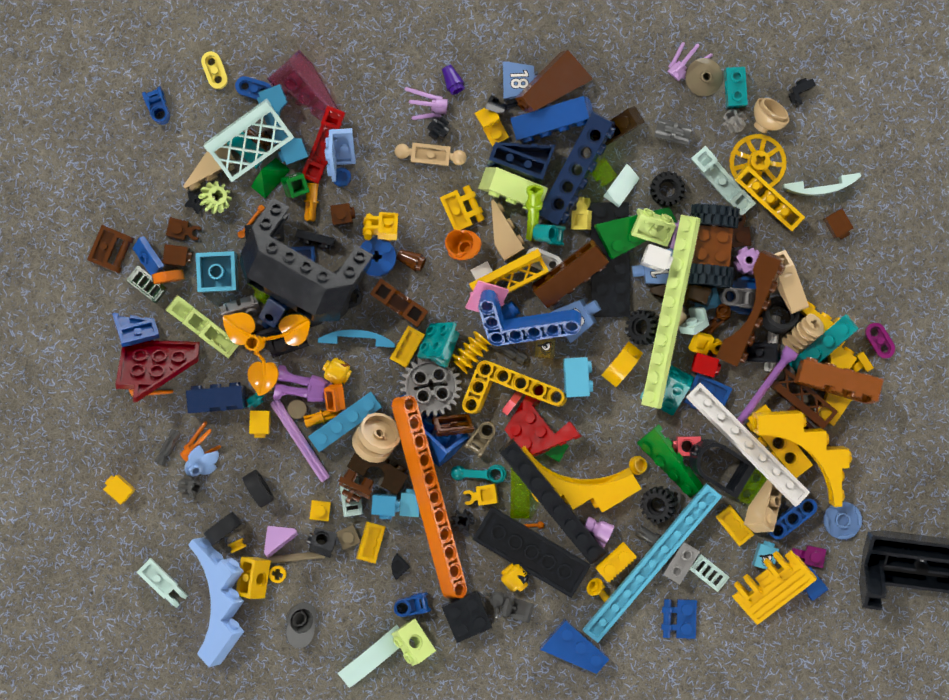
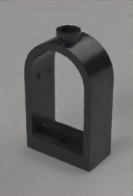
(740, 475)

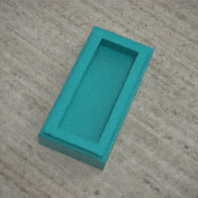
(248, 156)

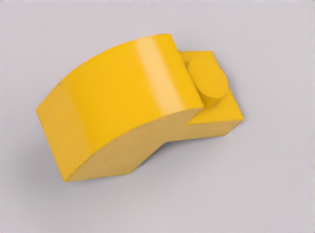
(622, 364)

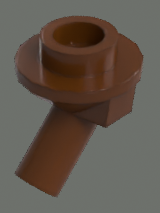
(263, 144)

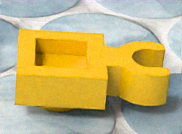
(703, 343)
(484, 494)

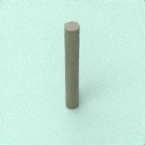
(294, 557)

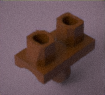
(363, 490)

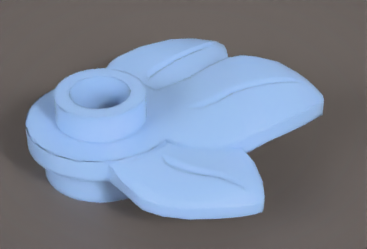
(201, 463)

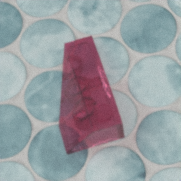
(303, 83)

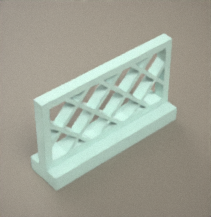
(239, 126)

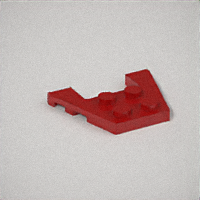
(533, 432)

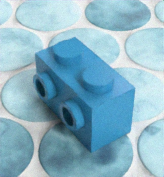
(385, 505)

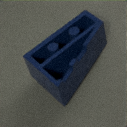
(522, 159)
(216, 398)

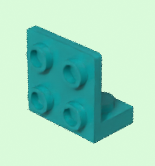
(676, 389)

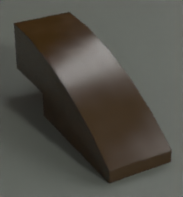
(693, 293)

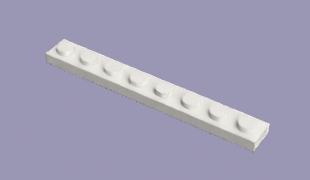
(747, 444)

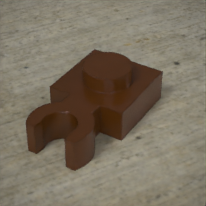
(179, 229)
(741, 235)

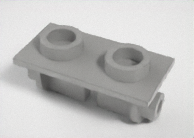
(248, 305)

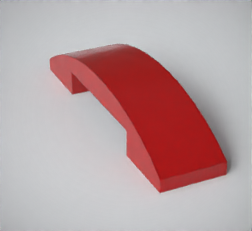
(316, 162)

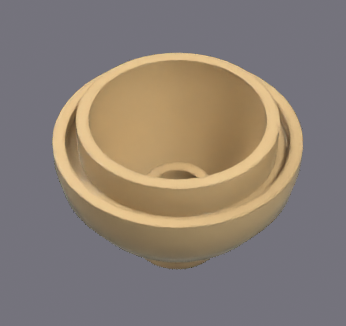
(769, 115)

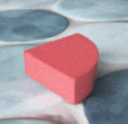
(512, 402)

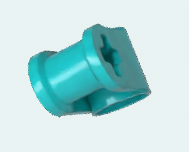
(549, 234)

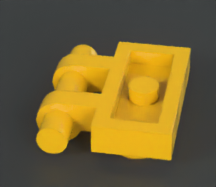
(456, 210)
(383, 225)

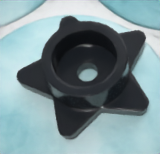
(191, 202)

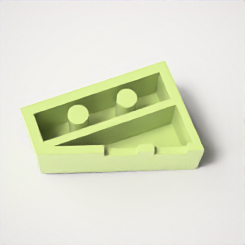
(507, 185)

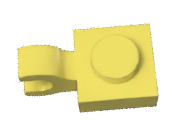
(581, 216)

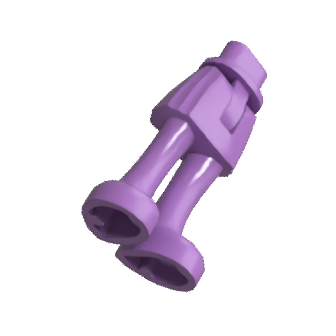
(313, 392)

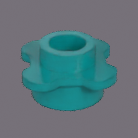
(254, 400)

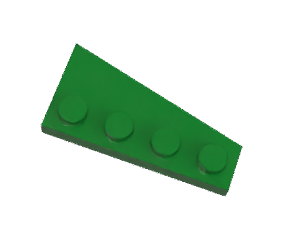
(617, 233)
(669, 461)

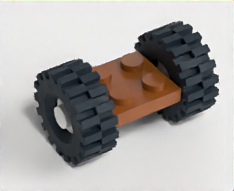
(713, 245)

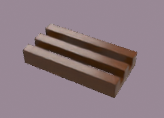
(454, 427)

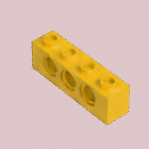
(769, 198)
(800, 462)

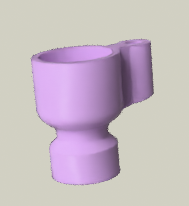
(601, 530)

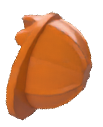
(462, 244)

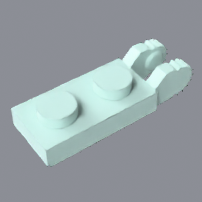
(161, 581)

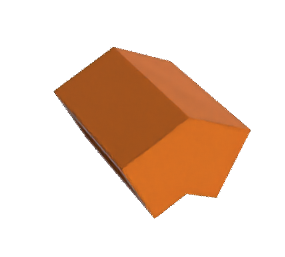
(334, 398)

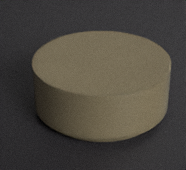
(297, 409)

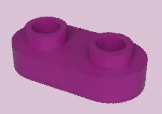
(879, 340)

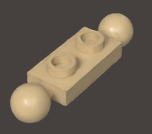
(430, 154)

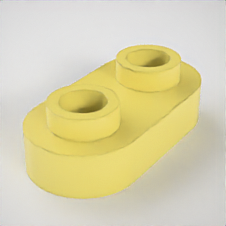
(215, 70)

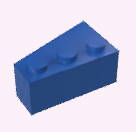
(574, 647)

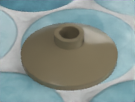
(695, 80)

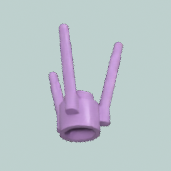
(678, 69)
(438, 105)

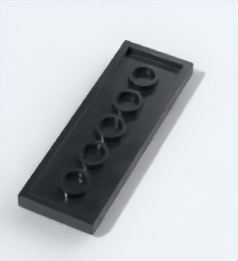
(611, 284)
(531, 551)

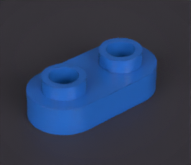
(254, 87)

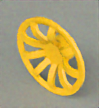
(759, 160)

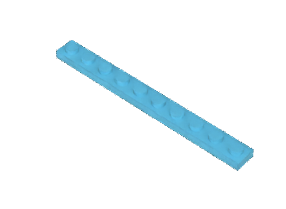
(652, 562)

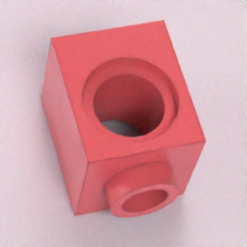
(676, 445)

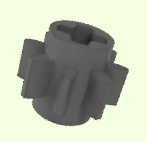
(189, 486)

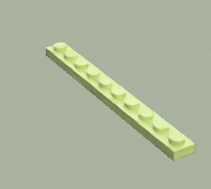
(671, 311)

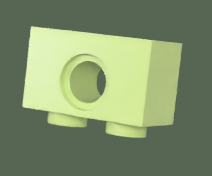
(423, 647)

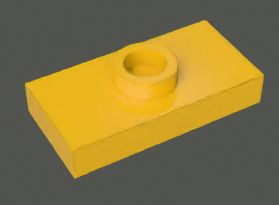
(407, 346)
(734, 525)
(370, 542)

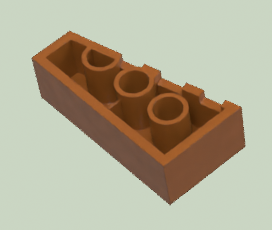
(839, 381)

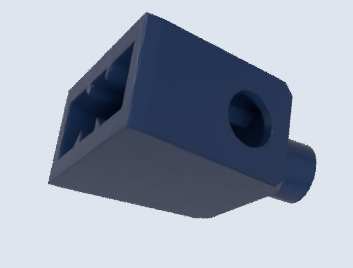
(273, 313)

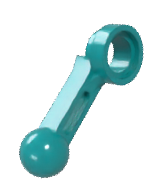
(459, 472)

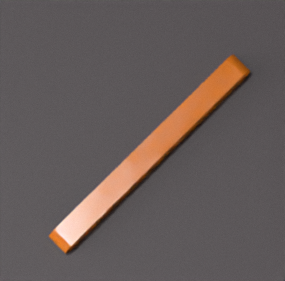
(429, 497)

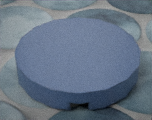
(838, 524)

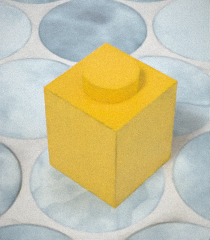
(259, 423)
(119, 488)

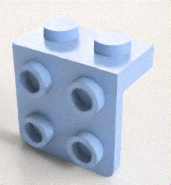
(339, 150)

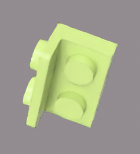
(653, 227)

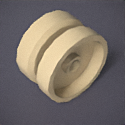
(376, 437)

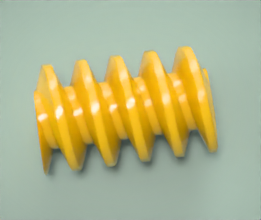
(470, 351)

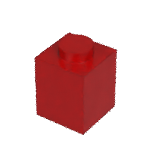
(705, 365)

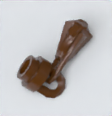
(723, 313)

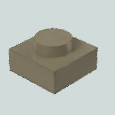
(348, 537)

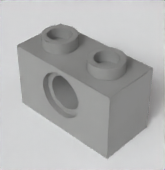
(680, 562)

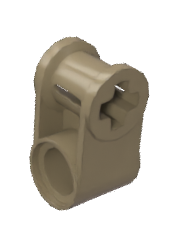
(480, 439)

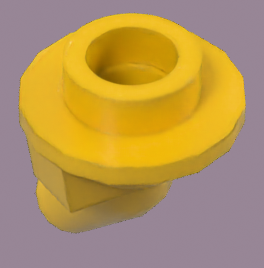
(597, 589)

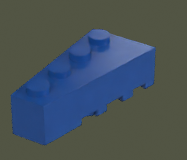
(552, 119)

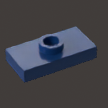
(148, 256)

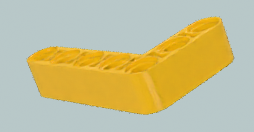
(511, 382)

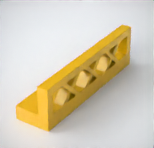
(513, 267)

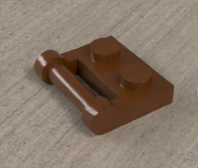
(104, 246)

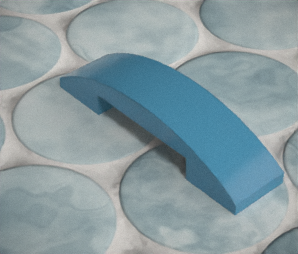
(332, 338)

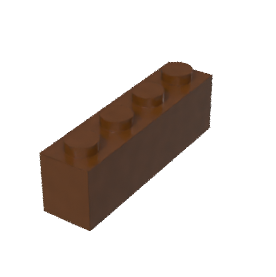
(570, 273)

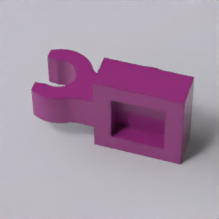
(812, 555)

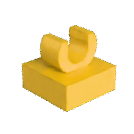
(863, 362)

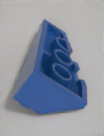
(441, 447)

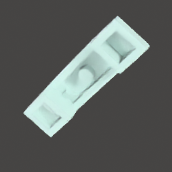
(722, 181)
(798, 187)
(369, 659)

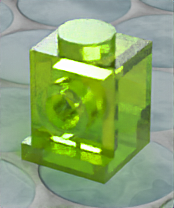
(603, 172)

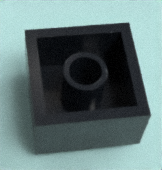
(467, 616)

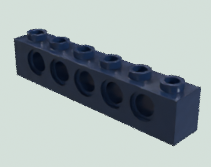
(549, 209)

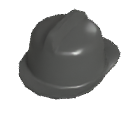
(300, 624)

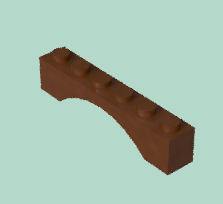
(766, 271)

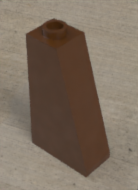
(554, 81)

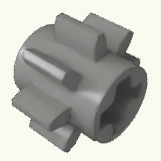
(734, 120)

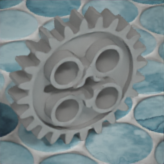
(434, 403)

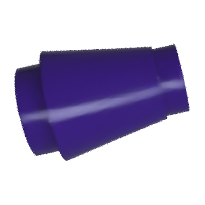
(452, 80)

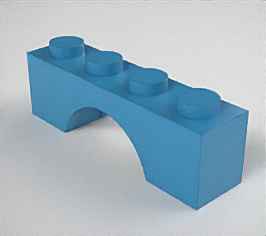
(295, 148)
(344, 421)

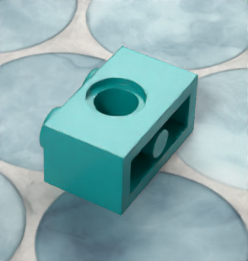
(735, 87)

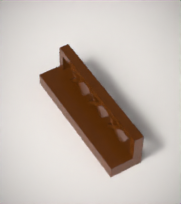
(799, 404)

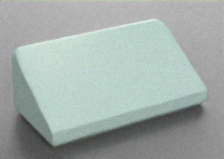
(622, 186)

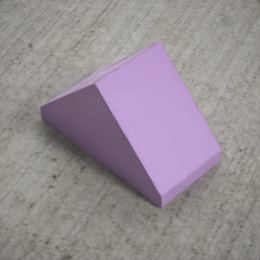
(277, 538)

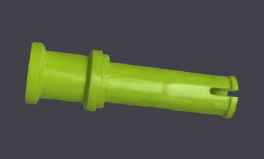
(533, 206)

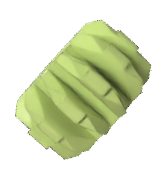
(219, 192)

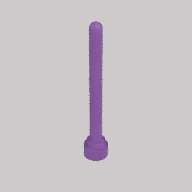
(787, 356)

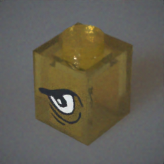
(545, 348)

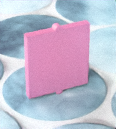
(473, 301)

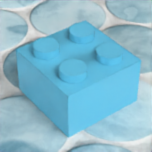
(217, 272)
(576, 377)

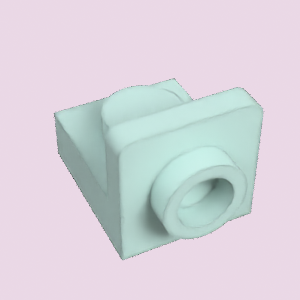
(696, 323)

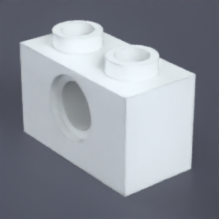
(656, 258)

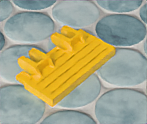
(774, 587)

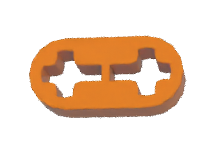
(168, 276)

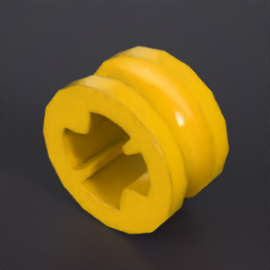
(237, 545)
(272, 577)

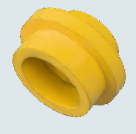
(637, 465)

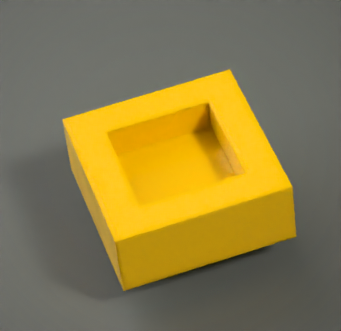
(320, 510)

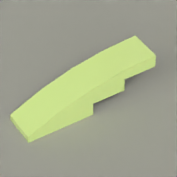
(201, 326)

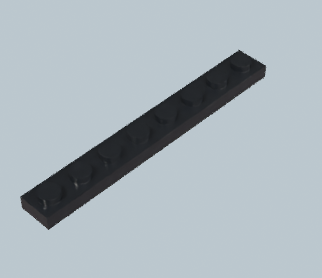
(551, 501)

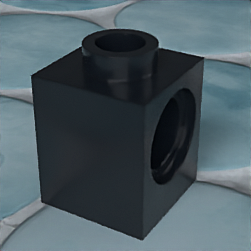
(324, 549)

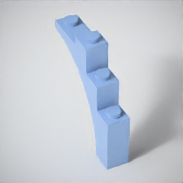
(225, 602)

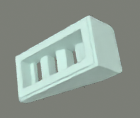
(359, 511)
(697, 562)

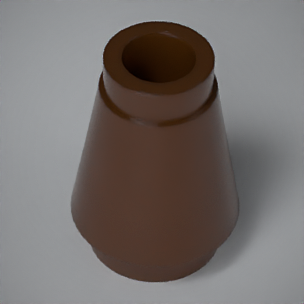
(411, 259)

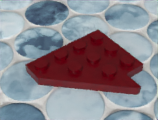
(152, 364)

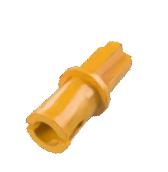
(311, 202)
(319, 417)

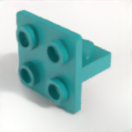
(439, 343)

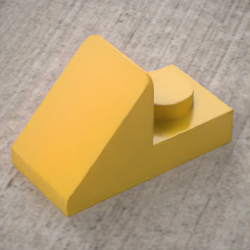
(491, 125)

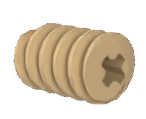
(804, 333)

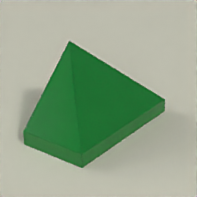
(269, 177)

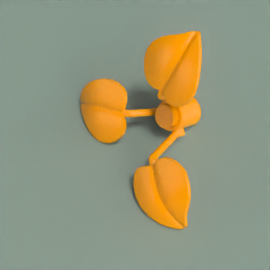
(240, 328)

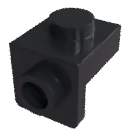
(801, 86)

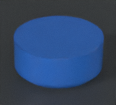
(343, 177)

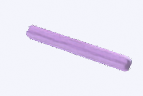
(300, 440)

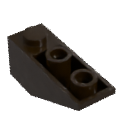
(625, 123)

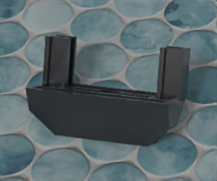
(295, 278)
(903, 562)

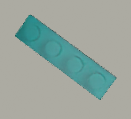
(828, 341)

